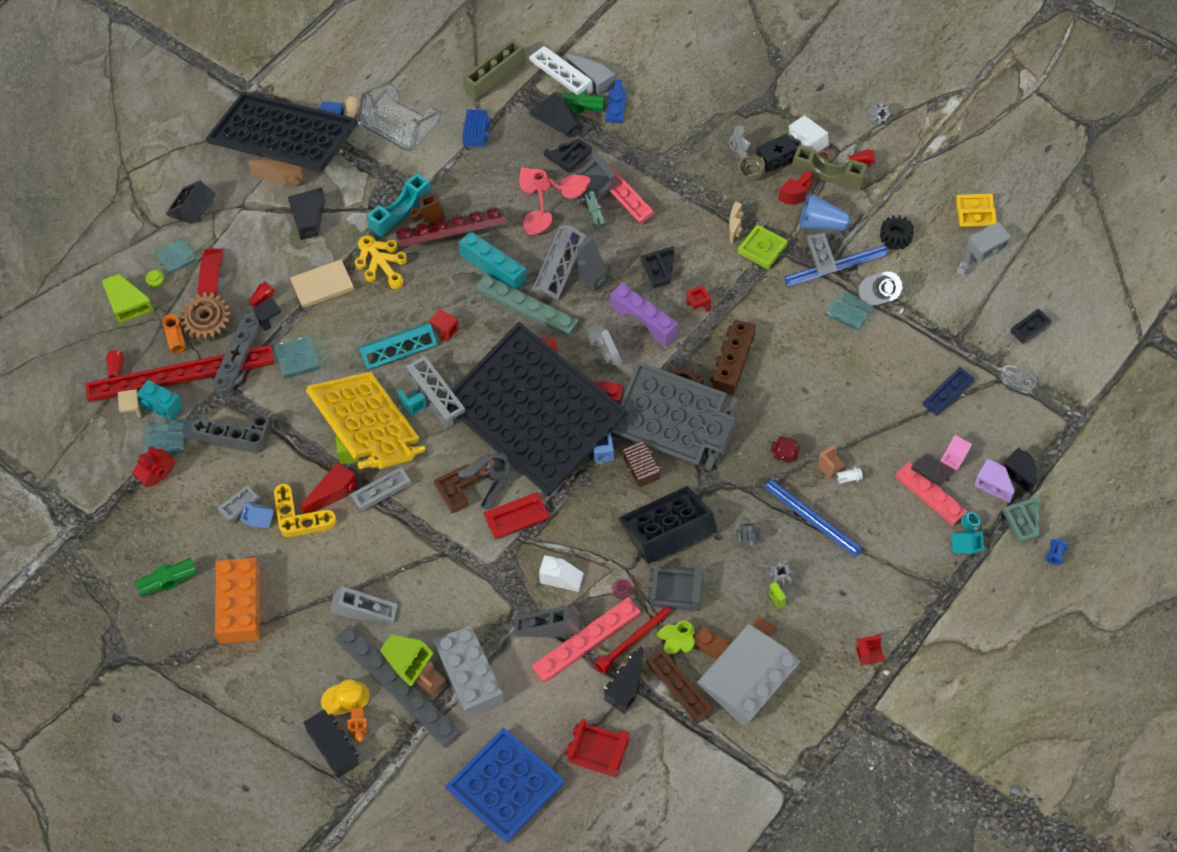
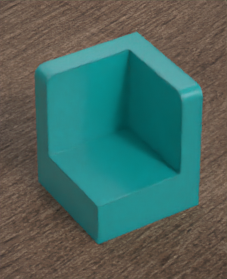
(412, 401)
(967, 542)

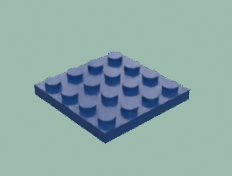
(505, 785)

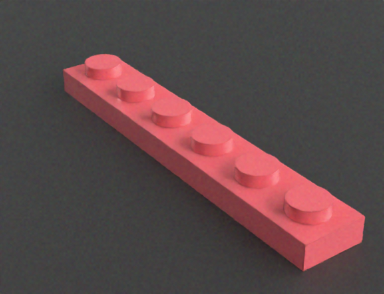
(586, 640)

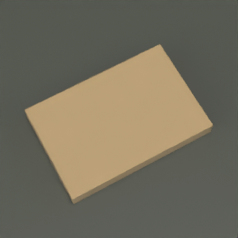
(322, 283)

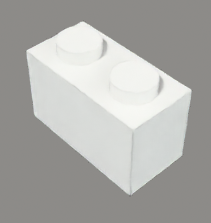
(808, 134)

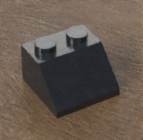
(191, 202)

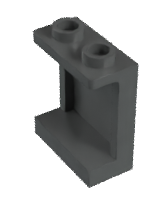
(601, 178)
(675, 588)

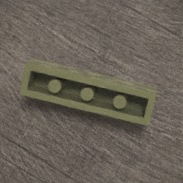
(494, 68)

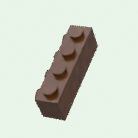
(734, 356)

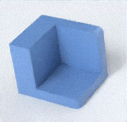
(604, 451)
(256, 515)

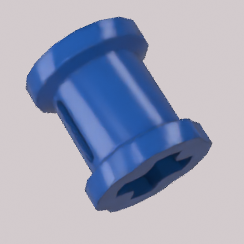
(1056, 552)

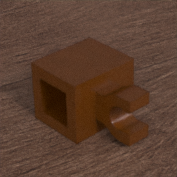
(430, 208)

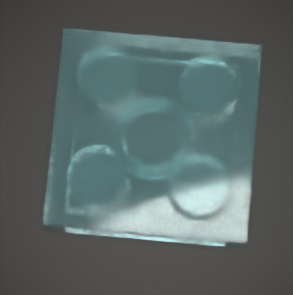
(297, 357)

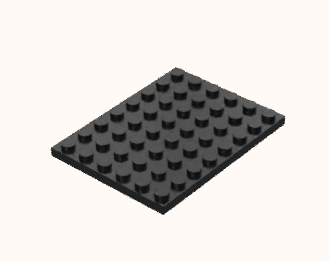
(535, 408)

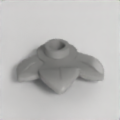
(738, 142)

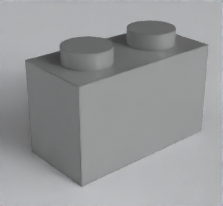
(988, 242)

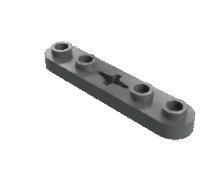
(231, 367)

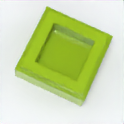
(777, 595)

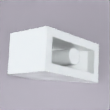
(560, 574)

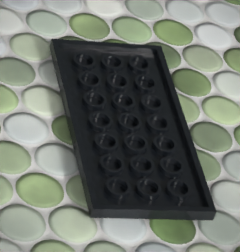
(282, 131)

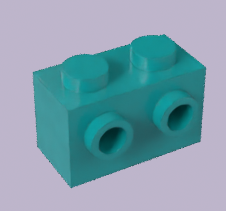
(159, 400)

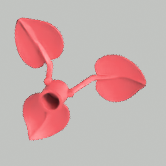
(537, 180)

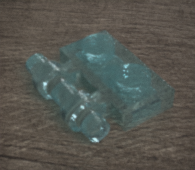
(847, 314)
(169, 442)

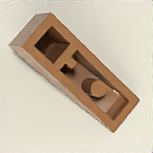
(277, 171)

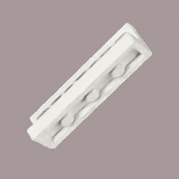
(562, 71)

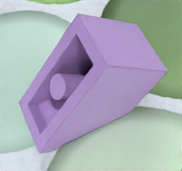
(995, 480)

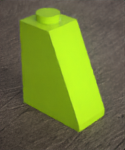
(125, 299)
(406, 656)

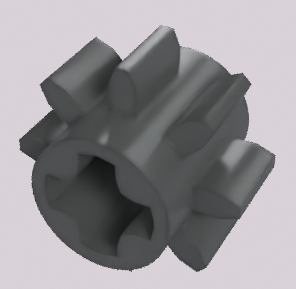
(748, 534)

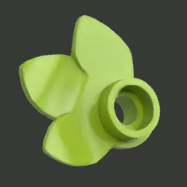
(676, 639)

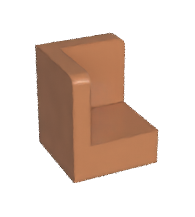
(830, 462)
(430, 679)

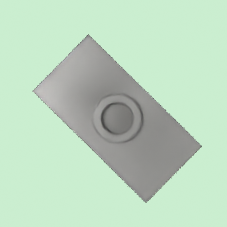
(234, 506)

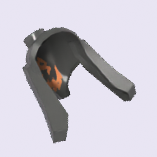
(493, 467)

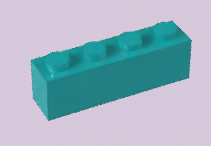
(492, 261)

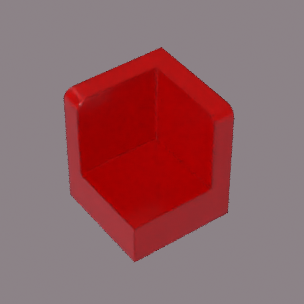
(698, 298)
(445, 323)
(869, 650)

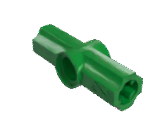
(584, 102)
(166, 577)

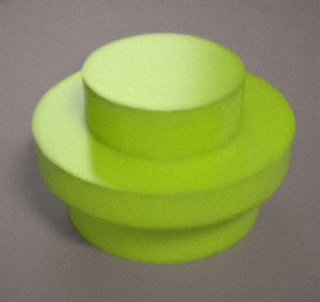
(154, 278)

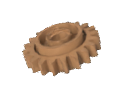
(213, 324)

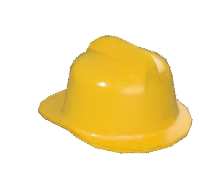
(344, 697)

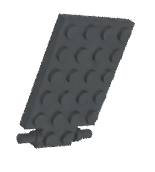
(676, 415)

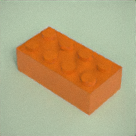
(237, 600)

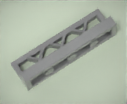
(553, 260)
(430, 395)

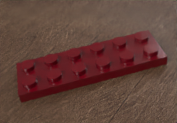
(456, 225)

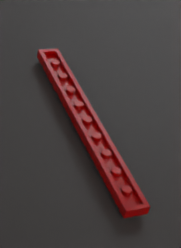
(173, 374)

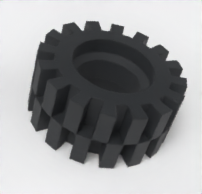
(898, 224)

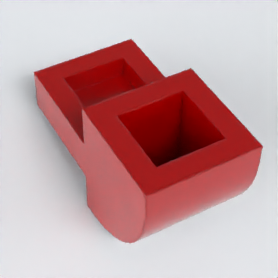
(794, 191)

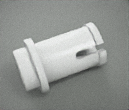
(849, 475)

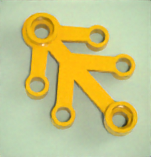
(380, 259)

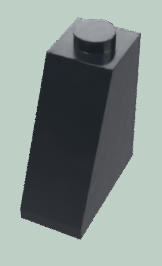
(558, 115)
(307, 212)

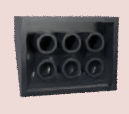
(668, 524)

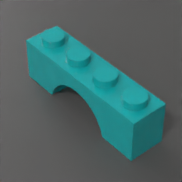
(383, 219)

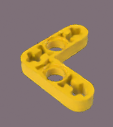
(291, 517)

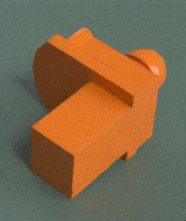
(358, 725)

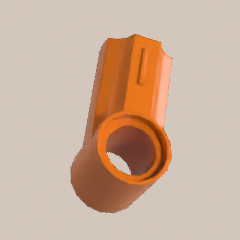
(173, 334)

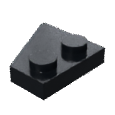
(569, 154)
(659, 266)

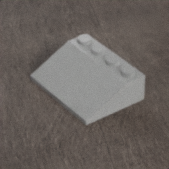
(748, 673)

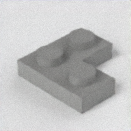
(601, 338)

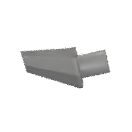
(964, 265)

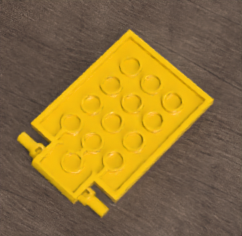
(366, 420)

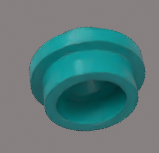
(970, 521)

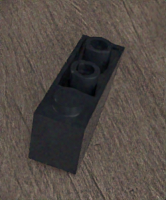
(624, 688)

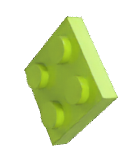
(762, 246)

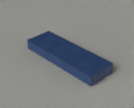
(948, 391)

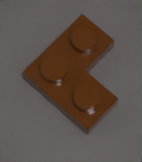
(451, 487)

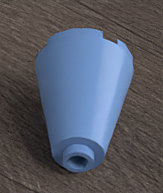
(822, 215)

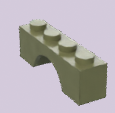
(849, 174)

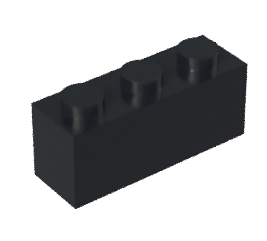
(332, 743)

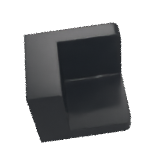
(265, 312)

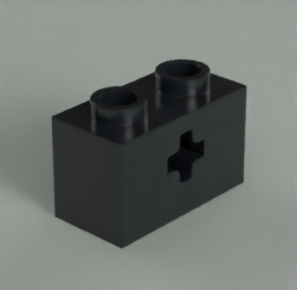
(777, 152)

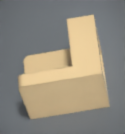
(129, 401)

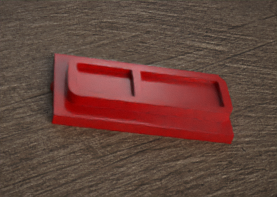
(516, 515)

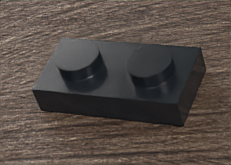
(1030, 326)

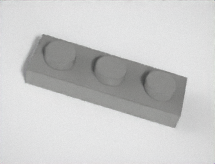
(821, 253)
(380, 489)

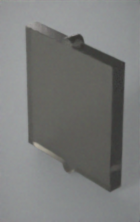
(933, 469)

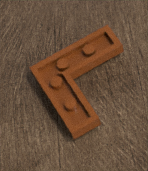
(715, 645)

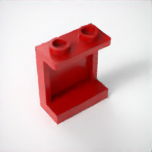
(597, 748)

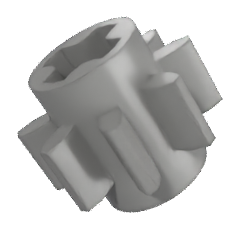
(883, 112)
(781, 574)

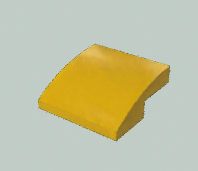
(975, 210)

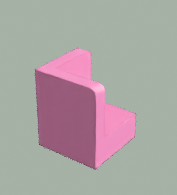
(956, 452)

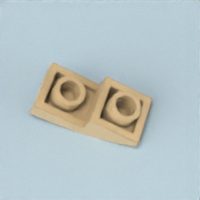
(735, 222)

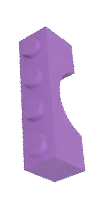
(659, 324)

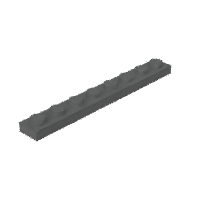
(406, 695)

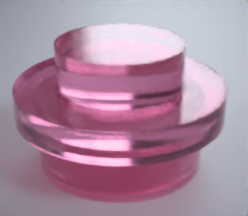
(622, 589)

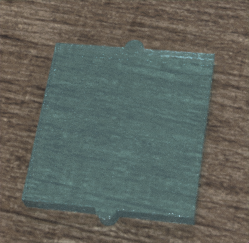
(175, 256)

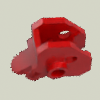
(153, 466)

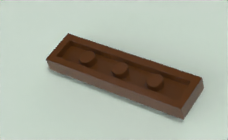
(679, 686)

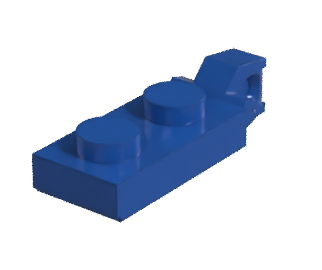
(616, 103)

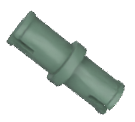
(595, 209)

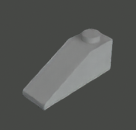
(601, 77)
(362, 606)

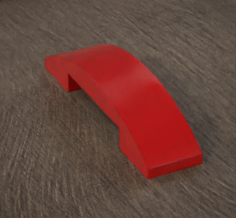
(210, 271)

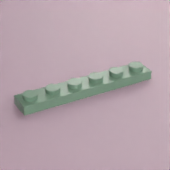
(526, 305)

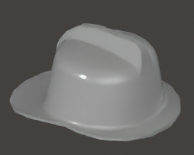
(880, 288)

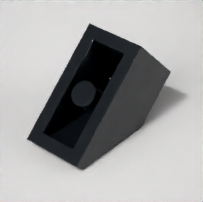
(1021, 469)

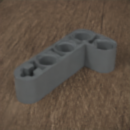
(206, 432)

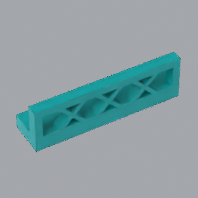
(396, 338)

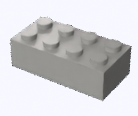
(468, 672)

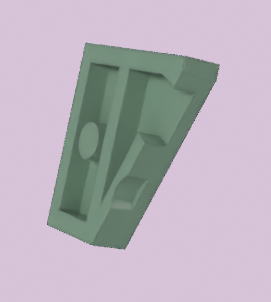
(1024, 519)

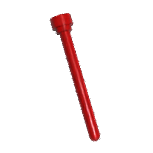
(604, 663)

